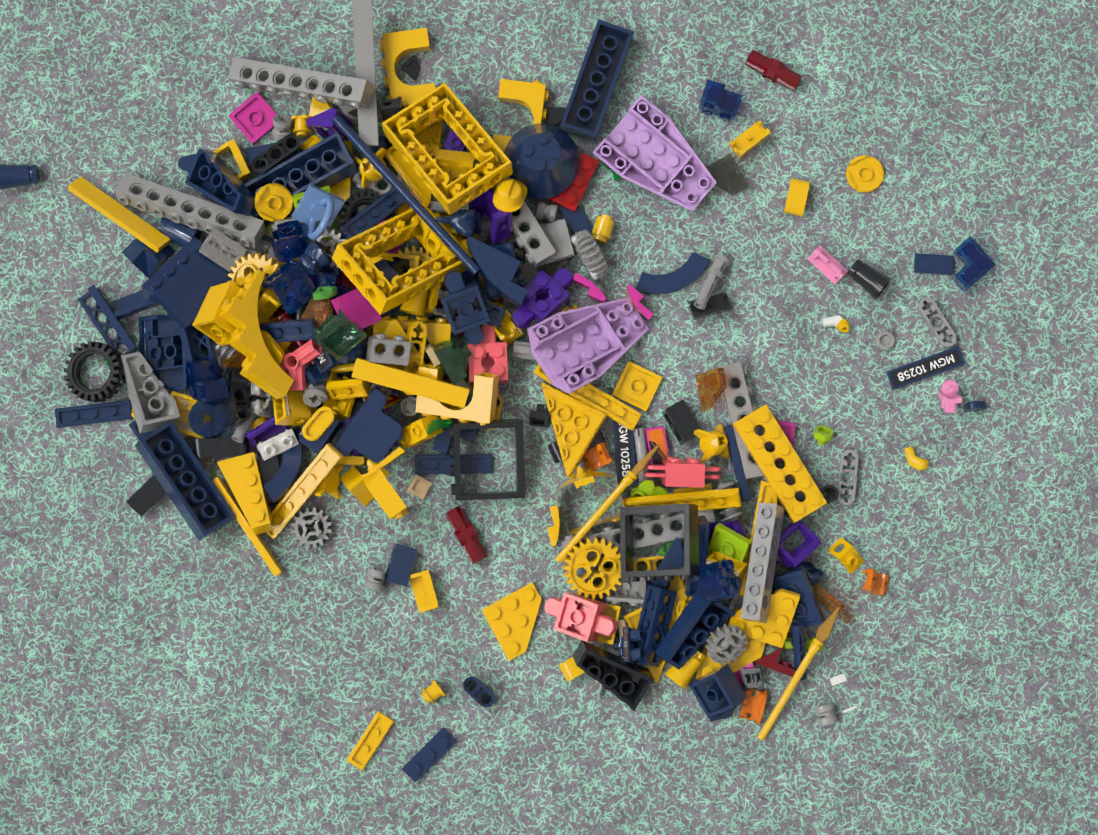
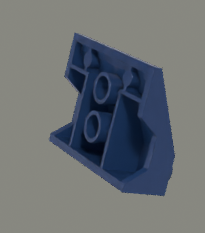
(185, 282)
(164, 351)

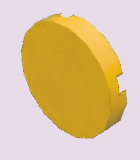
(866, 179)
(273, 202)

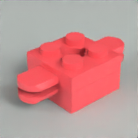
(489, 357)
(682, 472)
(580, 616)

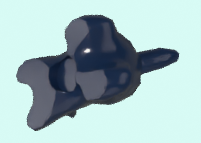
(464, 221)

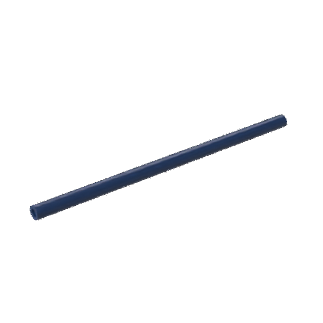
(406, 195)

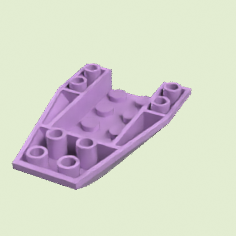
(655, 156)
(585, 341)

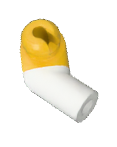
(838, 322)

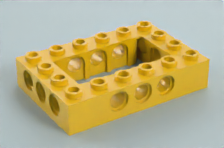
(424, 112)
(356, 254)

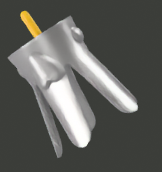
(594, 686)

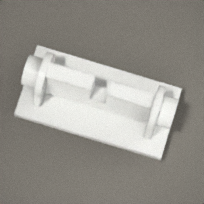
(277, 444)

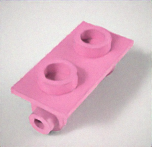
(827, 265)

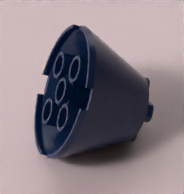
(543, 160)

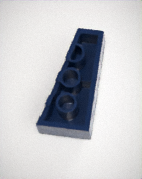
(219, 183)
(692, 629)

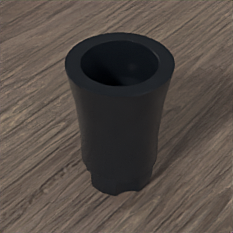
(868, 278)

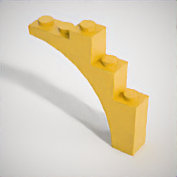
(247, 339)

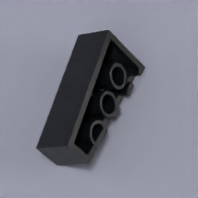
(621, 678)

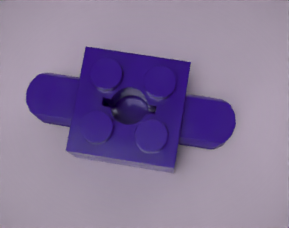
(544, 297)

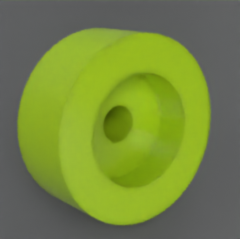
(823, 434)

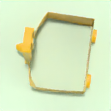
(584, 477)
(382, 489)

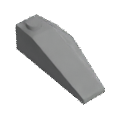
(148, 397)

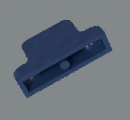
(371, 429)

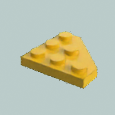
(780, 615)
(514, 619)
(753, 652)

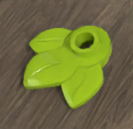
(647, 488)

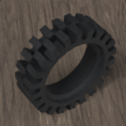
(355, 201)
(74, 366)

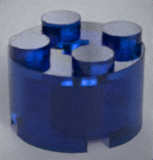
(289, 240)
(197, 419)
(719, 581)

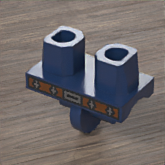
(627, 645)

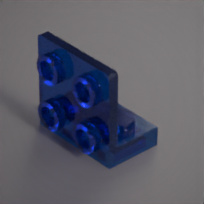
(290, 285)

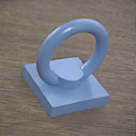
(317, 210)

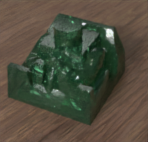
(338, 335)
(453, 359)

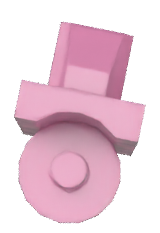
(949, 396)

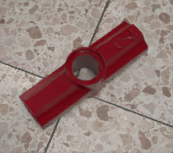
(773, 70)
(466, 534)

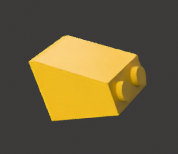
(208, 317)

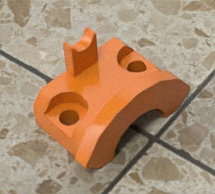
(597, 457)
(875, 582)
(753, 705)

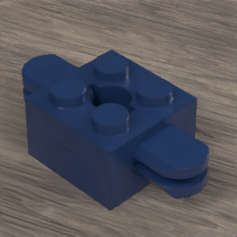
(464, 307)

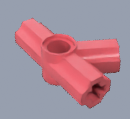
(303, 356)

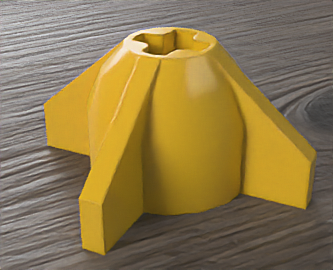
(368, 171)
(713, 443)
(330, 483)

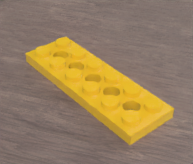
(766, 463)

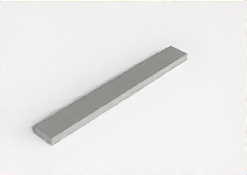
(365, 68)

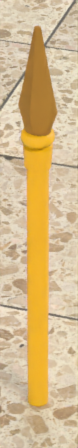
(626, 482)
(823, 633)

